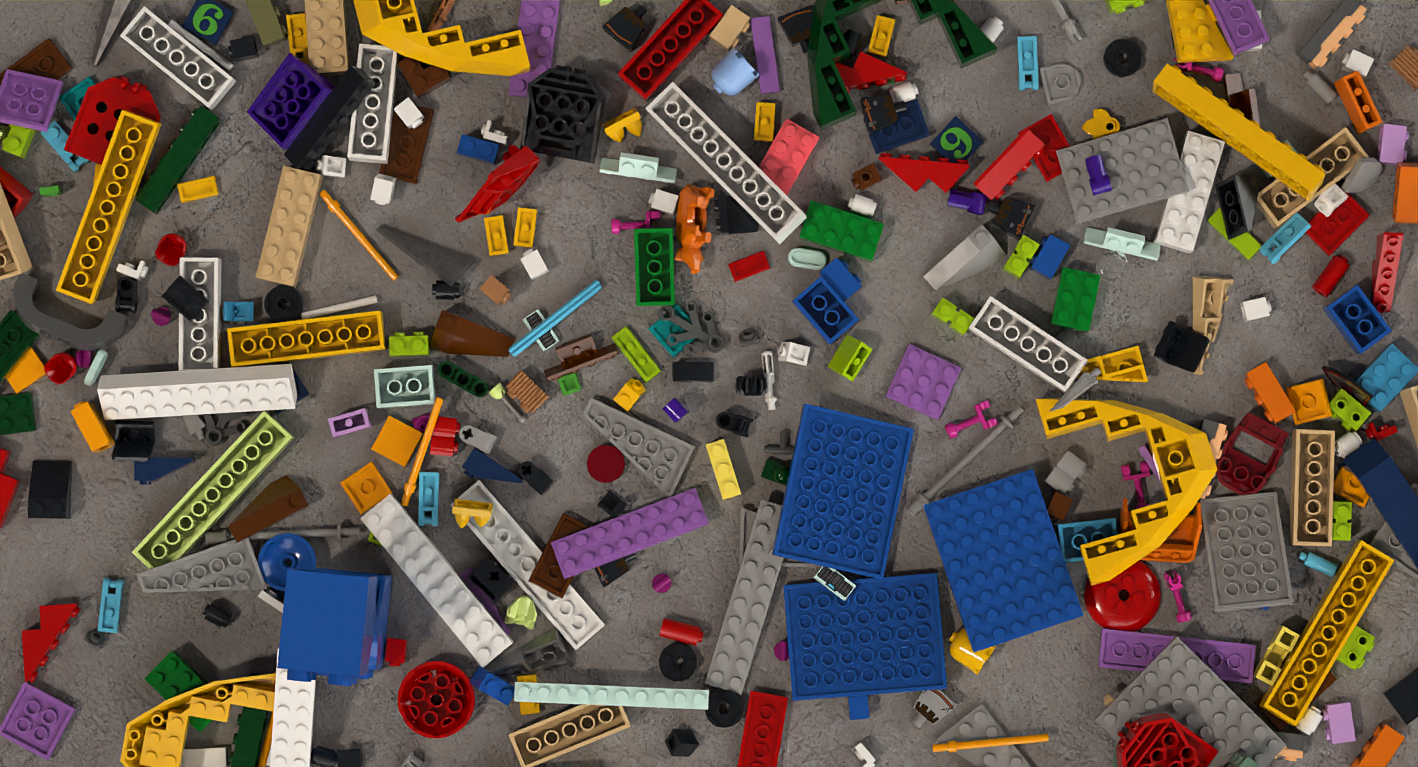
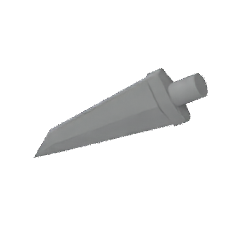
(1084, 382)
(195, 425)

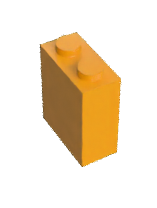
(92, 426)

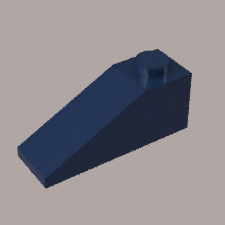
(158, 468)
(486, 468)

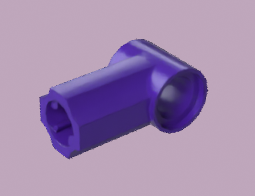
(1098, 179)
(972, 202)
(675, 410)

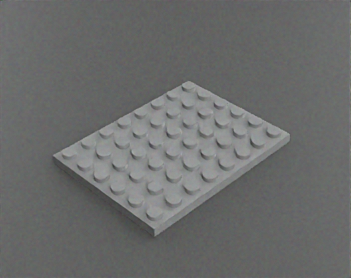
(1196, 698)

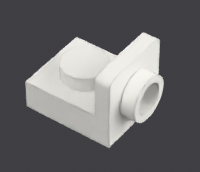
(495, 137)
(331, 166)
(1330, 200)
(129, 270)
(793, 353)
(862, 753)

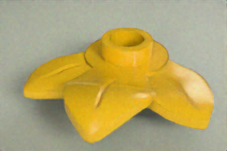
(1098, 125)

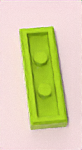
(1244, 244)
(636, 354)

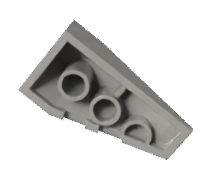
(970, 257)

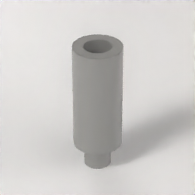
(1320, 86)

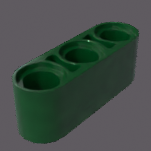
(456, 373)

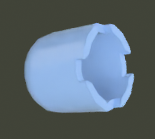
(733, 73)

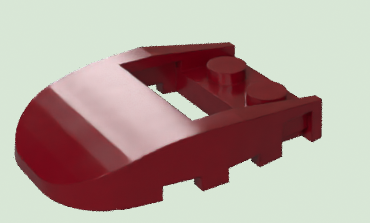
(1242, 472)

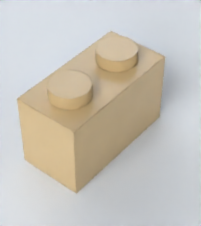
(729, 28)

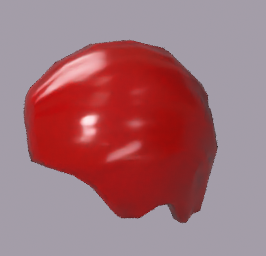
(171, 249)
(60, 368)

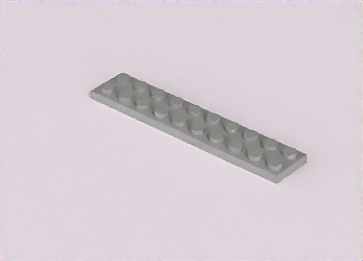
(747, 603)

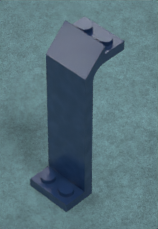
(1388, 492)

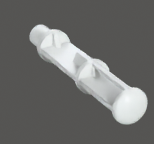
(769, 398)

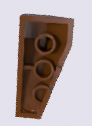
(465, 337)
(271, 506)

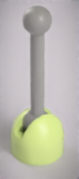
(498, 392)

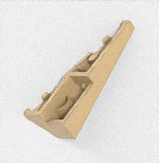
(1208, 299)

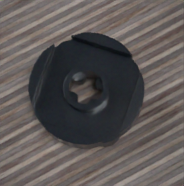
(1122, 47)
(275, 297)
(667, 659)
(724, 719)

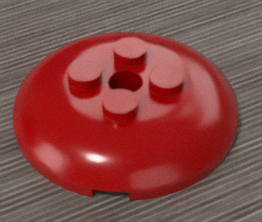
(1129, 614)
(416, 699)

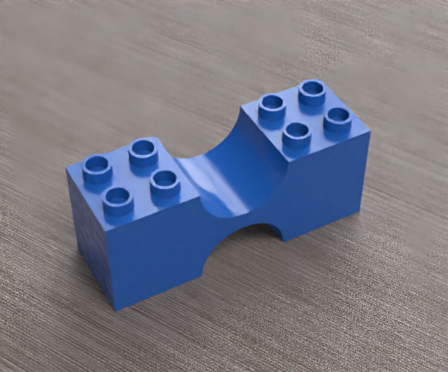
(334, 624)

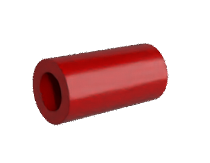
(1331, 275)
(681, 631)

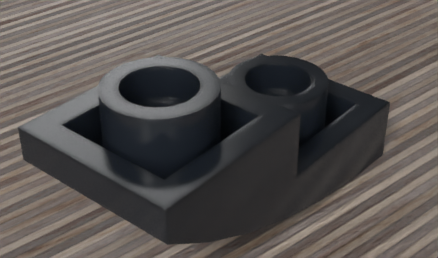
(693, 371)

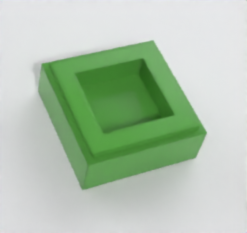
(51, 191)
(569, 384)

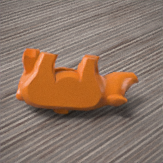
(691, 224)

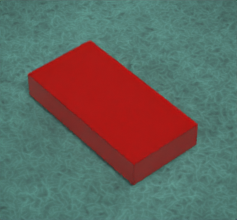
(749, 266)

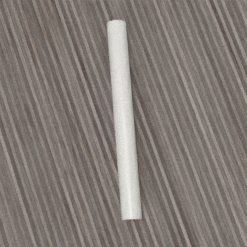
(199, 44)
(339, 307)

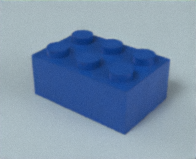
(825, 310)
(1357, 319)

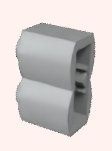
(1065, 472)

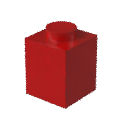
(396, 651)

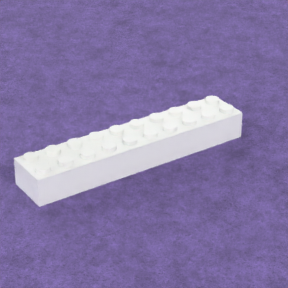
(726, 162)
(197, 392)
(437, 580)

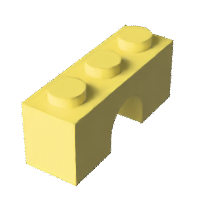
(723, 469)
(1274, 655)

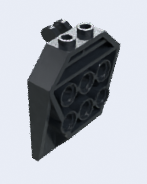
(576, 88)

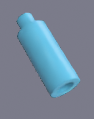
(1318, 563)

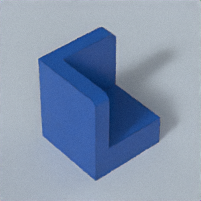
(858, 707)

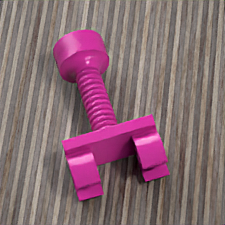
(1215, 73)
(617, 226)
(952, 430)
(1144, 467)
(1174, 585)

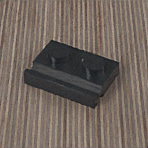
(185, 298)

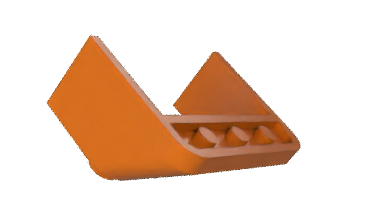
(1179, 545)

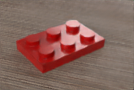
(1051, 135)
(1332, 231)

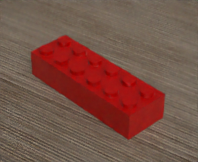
(669, 46)

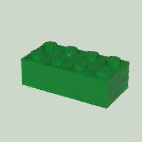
(841, 231)
(654, 266)
(175, 677)

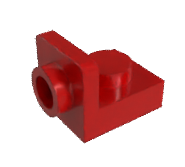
(1384, 431)

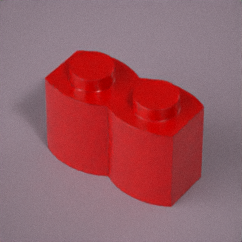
(444, 437)

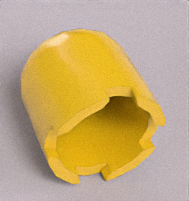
(962, 652)

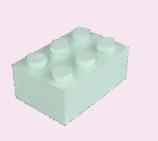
(404, 386)

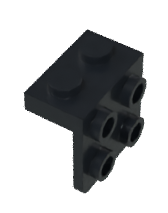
(733, 217)
(1181, 347)
(134, 440)

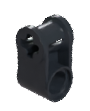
(126, 296)
(735, 424)
(537, 479)

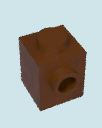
(866, 177)
(1058, 506)

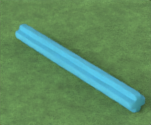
(555, 318)

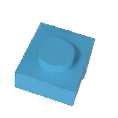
(238, 311)

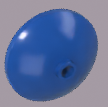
(277, 550)

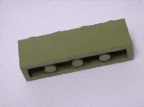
(267, 22)

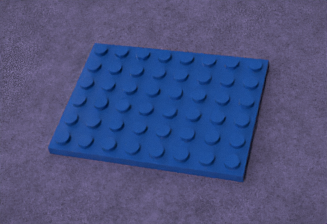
(842, 491)
(1002, 560)
(871, 643)

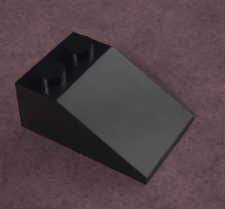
(1238, 203)
(50, 490)

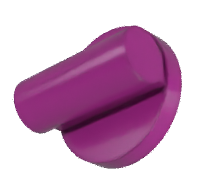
(161, 316)
(84, 358)
(421, 421)
(661, 583)
(781, 651)

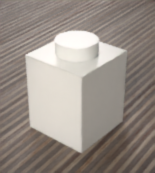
(1357, 61)
(409, 113)
(383, 189)
(663, 202)
(534, 264)
(1255, 309)

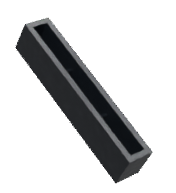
(329, 118)

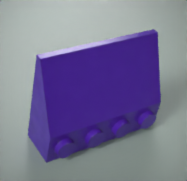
(289, 100)

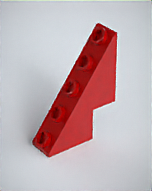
(868, 72)
(918, 171)
(1385, 270)
(8, 487)
(39, 642)

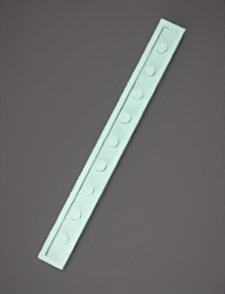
(611, 695)

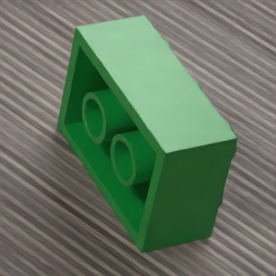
(1074, 300)

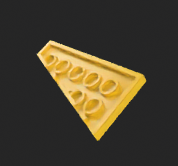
(1196, 33)

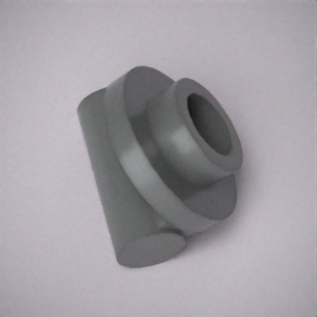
(748, 337)
(94, 639)

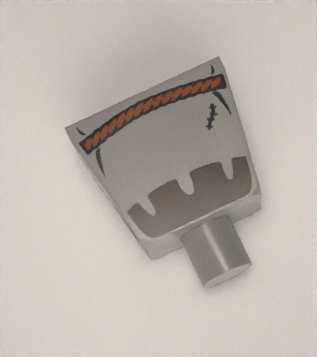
(931, 706)

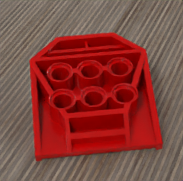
(117, 95)
(502, 182)
(1148, 735)

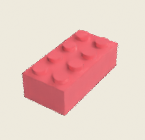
(788, 154)

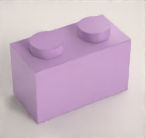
(1392, 144)
(350, 423)
(1338, 722)

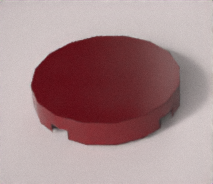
(605, 463)

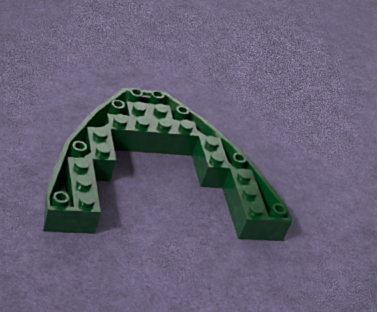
(827, 46)

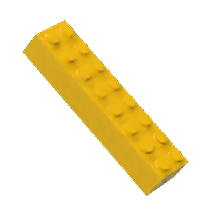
(306, 339)

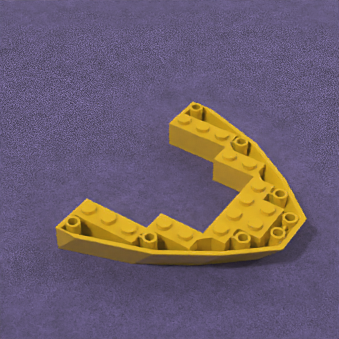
(398, 28)
(1181, 460)
(160, 734)

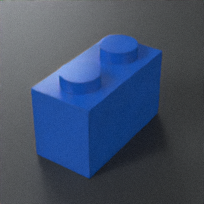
(478, 149)
(1049, 256)
(841, 279)
(493, 685)

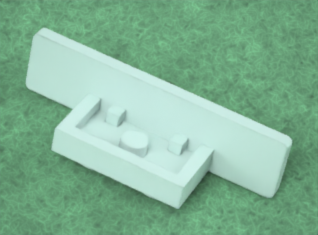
(638, 167)
(1122, 241)

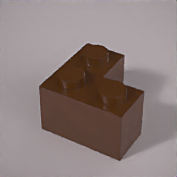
(423, 80)

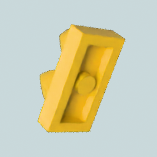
(629, 119)
(466, 508)

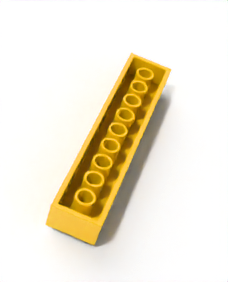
(1238, 131)
(108, 206)
(1326, 632)

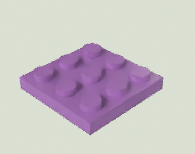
(28, 100)
(923, 382)
(36, 720)

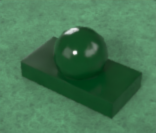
(775, 472)

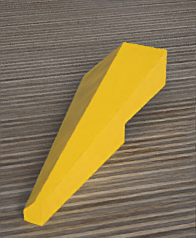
(1118, 366)

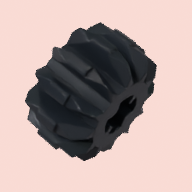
(751, 385)

